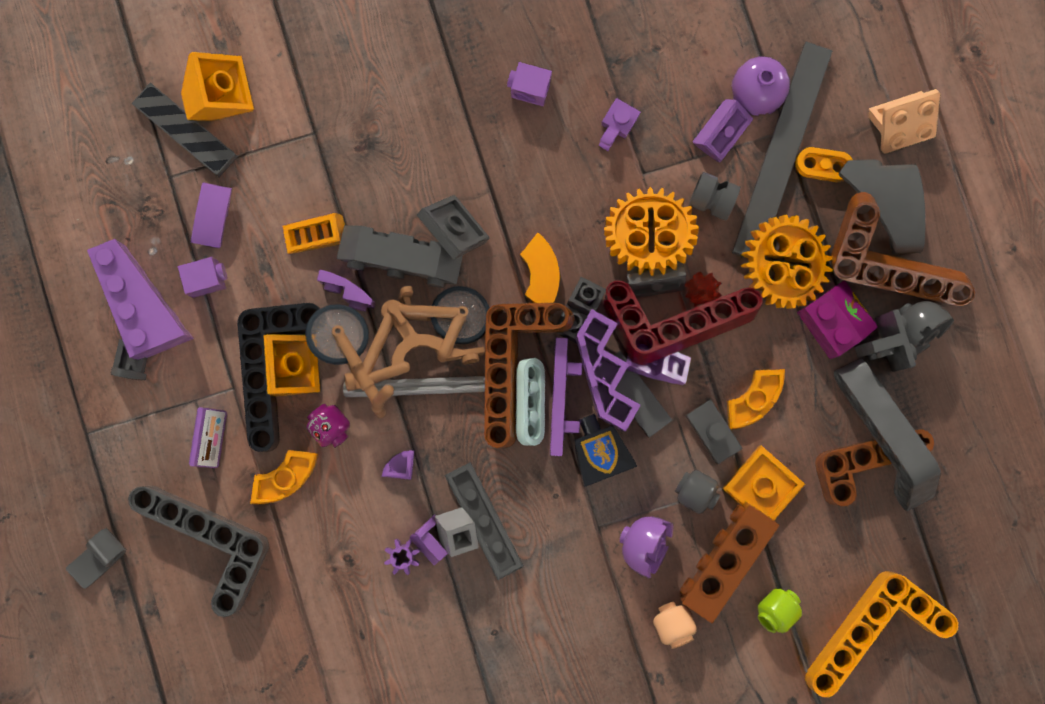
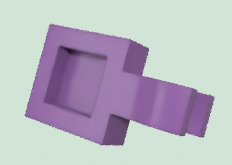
(618, 121)

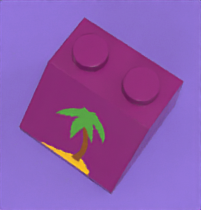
(837, 320)

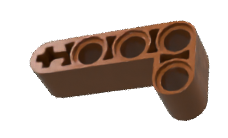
(847, 466)

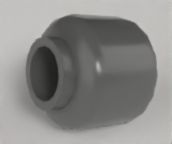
(697, 491)

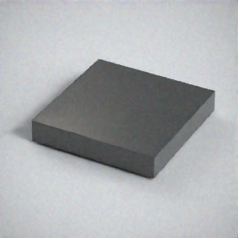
(453, 226)

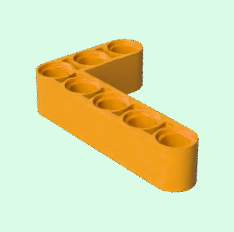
(872, 627)

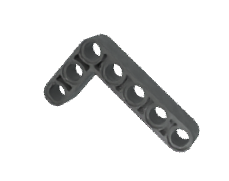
(915, 465)
(210, 535)

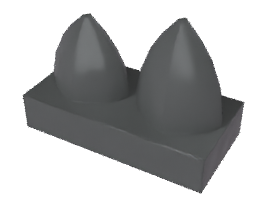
(648, 285)

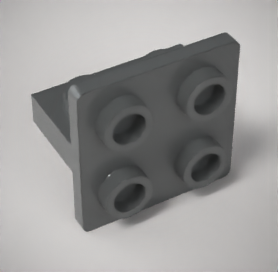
(892, 344)

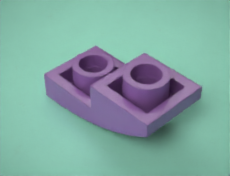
(211, 215)
(352, 293)

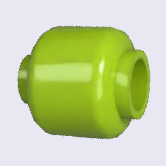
(779, 610)

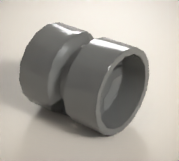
(714, 196)

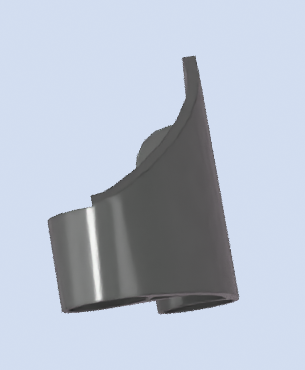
(899, 199)

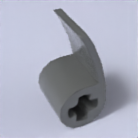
(101, 554)

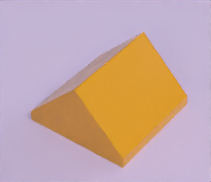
(290, 366)

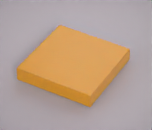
(764, 483)

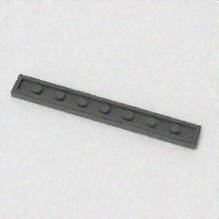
(784, 142)

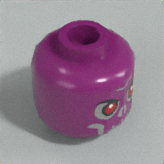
(328, 425)

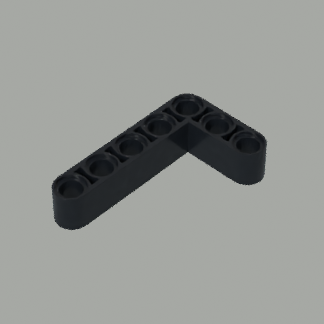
(251, 367)

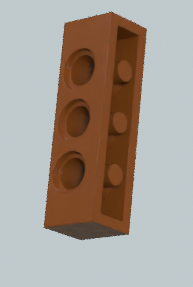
(710, 603)

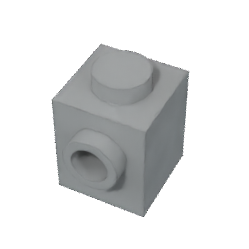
(456, 532)

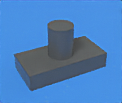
(713, 432)

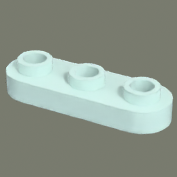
(530, 401)

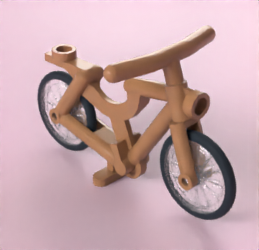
(341, 335)

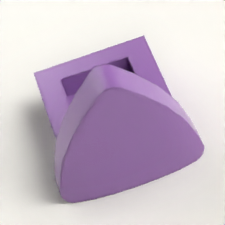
(427, 543)

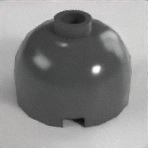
(925, 323)

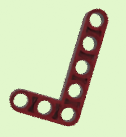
(677, 325)

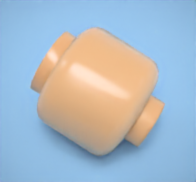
(675, 625)

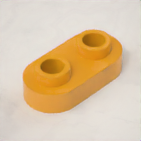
(822, 163)

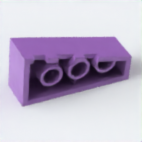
(136, 304)

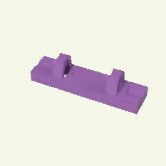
(561, 369)

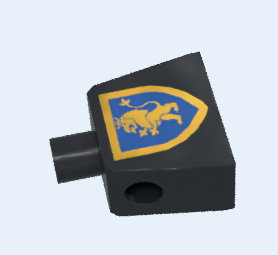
(600, 452)

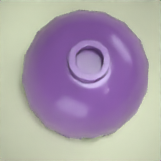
(761, 85)
(646, 544)

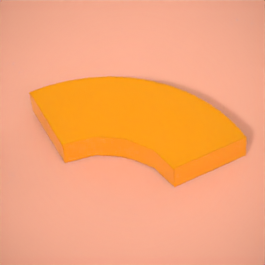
(543, 270)
(757, 400)
(285, 479)

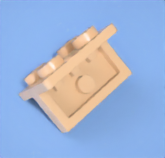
(906, 120)

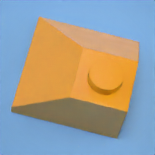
(215, 87)

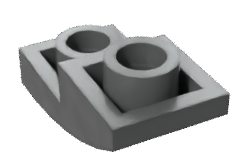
(583, 299)

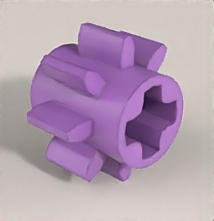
(394, 558)

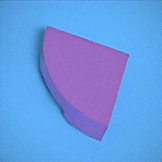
(400, 466)

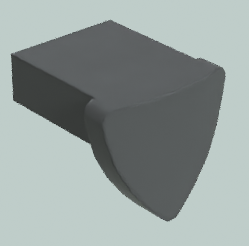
(126, 366)

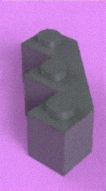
(398, 255)

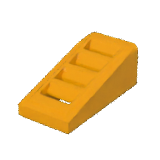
(337, 225)

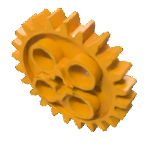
(678, 230)
(790, 235)

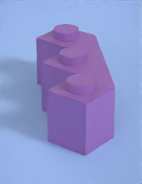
(604, 372)

